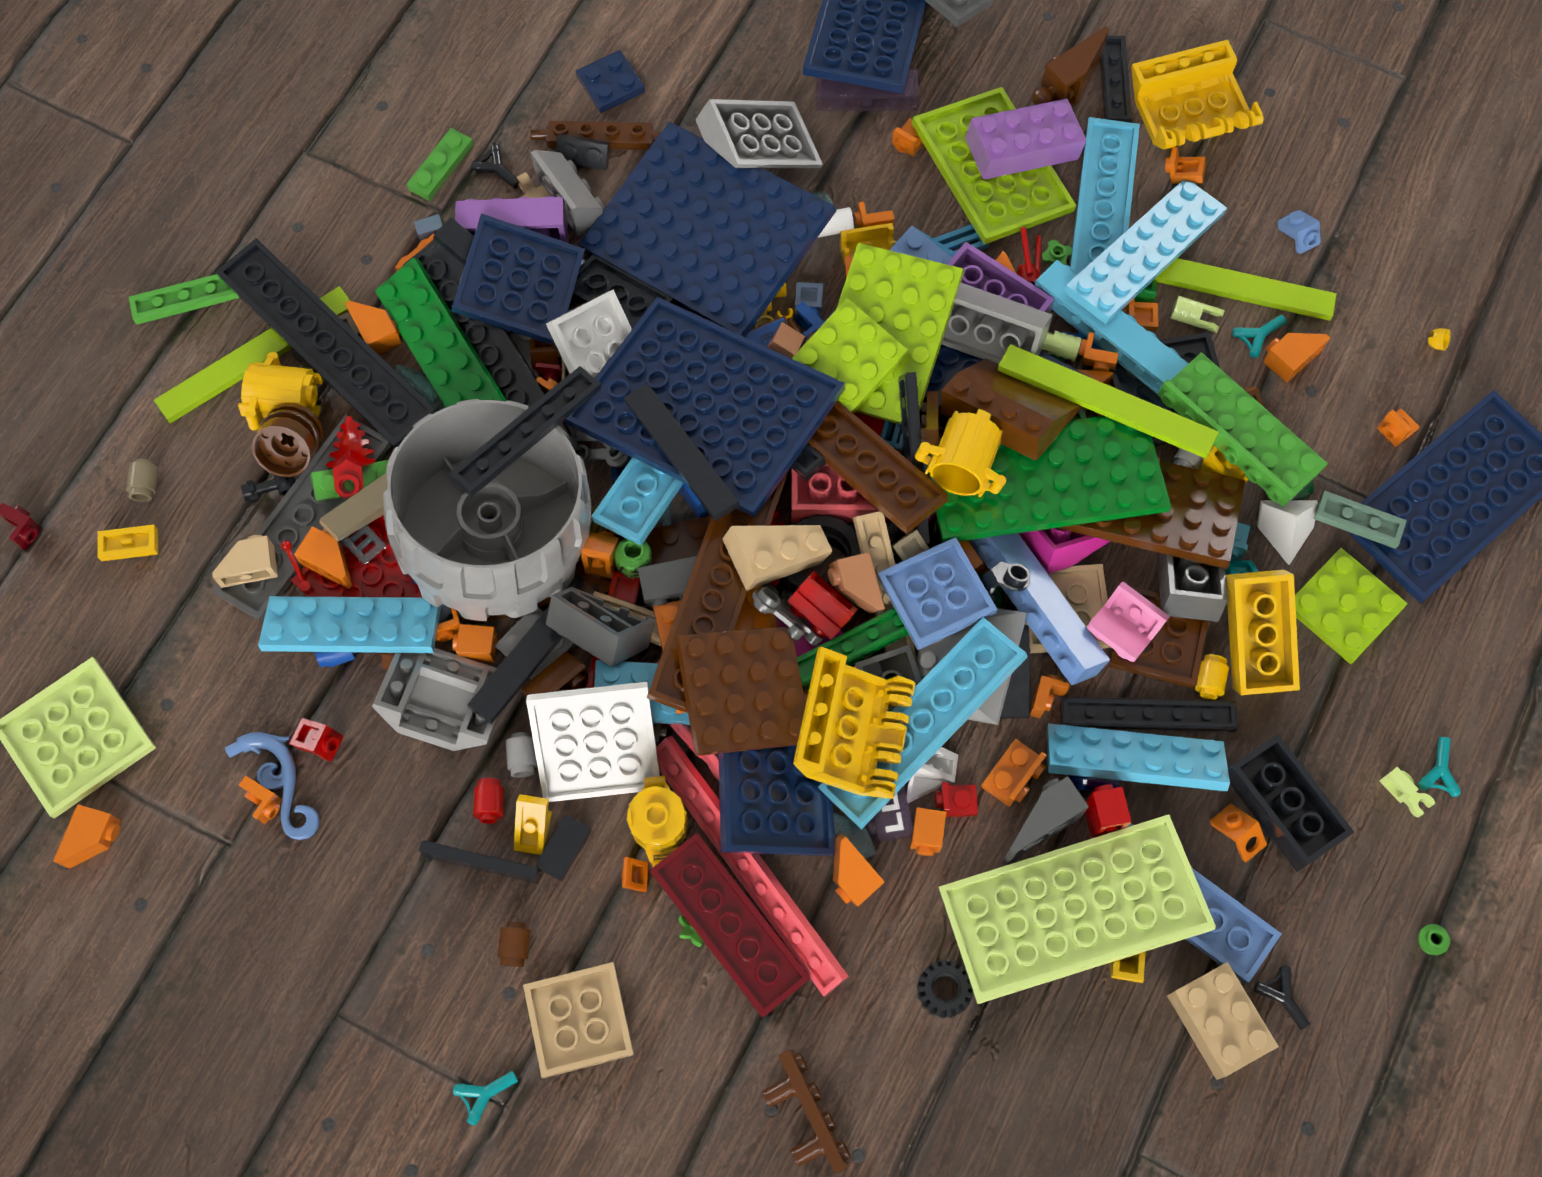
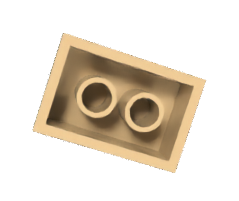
(1222, 1021)

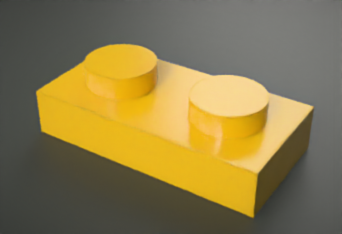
(127, 542)

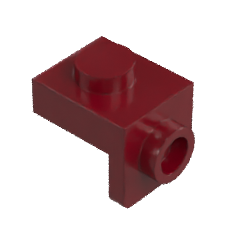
(26, 527)

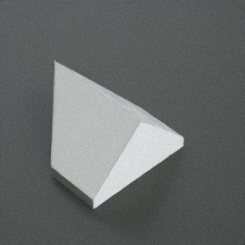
(1288, 525)
(928, 778)

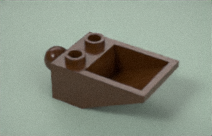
(1071, 72)

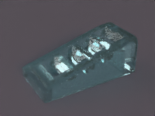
(349, 543)

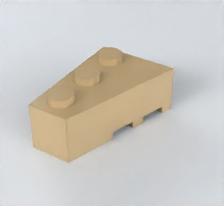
(774, 552)

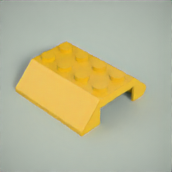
(1191, 95)
(850, 727)

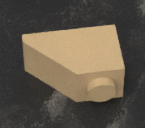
(247, 562)

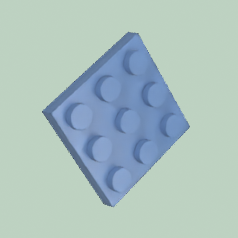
(937, 593)

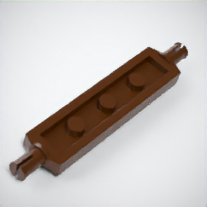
(619, 134)

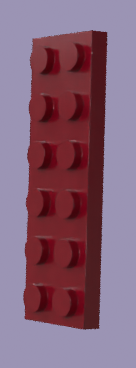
(729, 925)

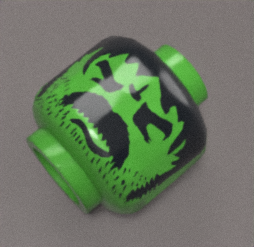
(632, 556)

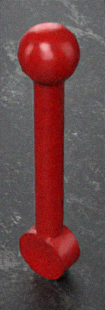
(304, 585)

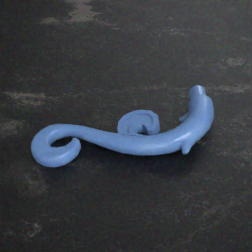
(287, 778)

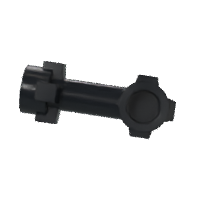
(252, 491)

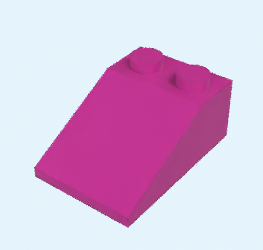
(1060, 548)

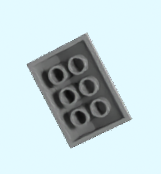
(758, 134)

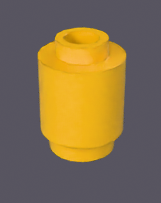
(1212, 677)

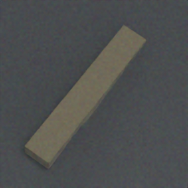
(357, 510)

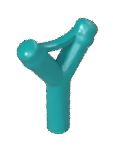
(1258, 334)
(1441, 770)
(483, 1094)

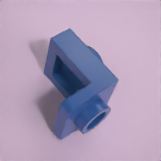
(808, 319)

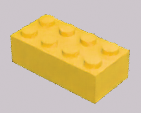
(1263, 632)

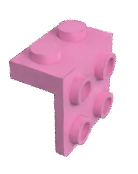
(1127, 622)

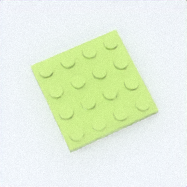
(73, 737)

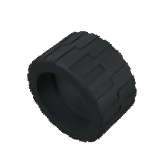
(838, 535)

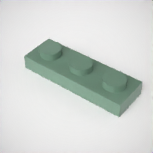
(1360, 519)

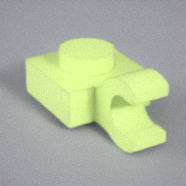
(1403, 789)

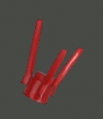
(1027, 270)

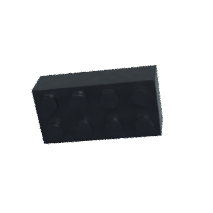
(1288, 803)

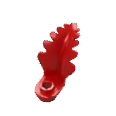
(349, 458)

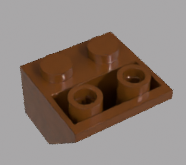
(561, 675)

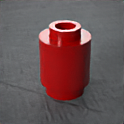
(488, 800)

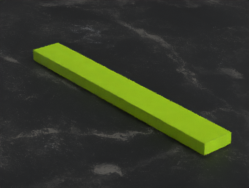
(1249, 288)
(232, 367)
(1108, 401)

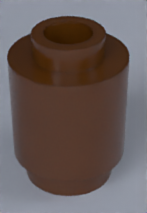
(514, 944)

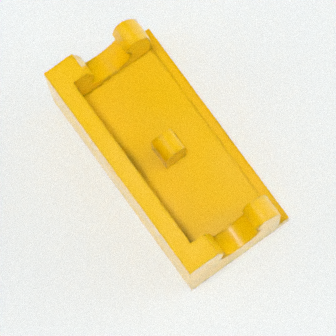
(877, 236)

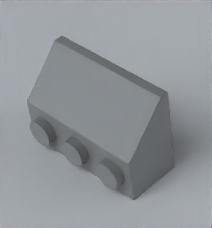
(561, 180)

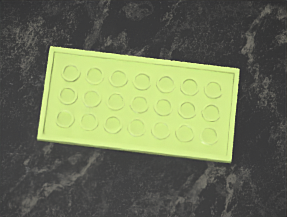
(1075, 908)

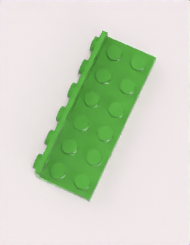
(1246, 430)

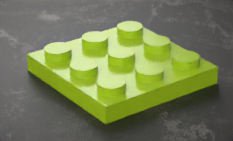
(854, 352)
(1346, 605)

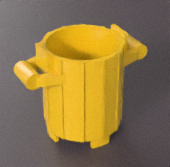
(272, 384)
(965, 455)
(657, 819)

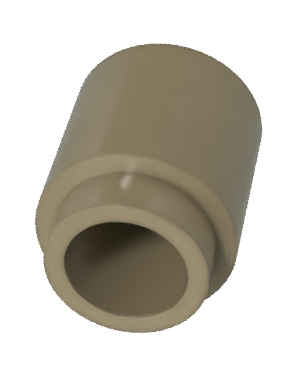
(141, 480)

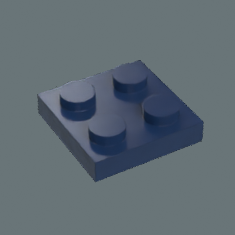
(610, 81)

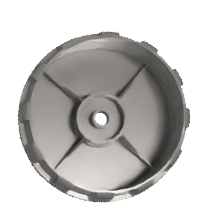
(445, 534)

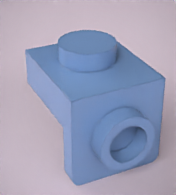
(1302, 229)

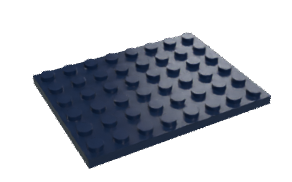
(707, 230)
(730, 395)

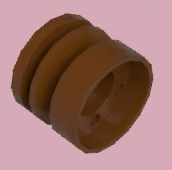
(287, 440)

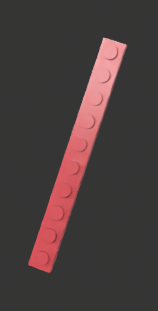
(751, 871)

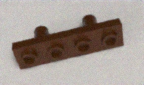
(824, 1139)

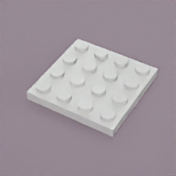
(593, 741)

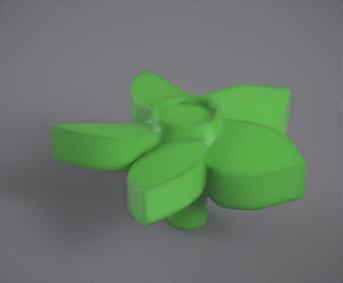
(689, 932)

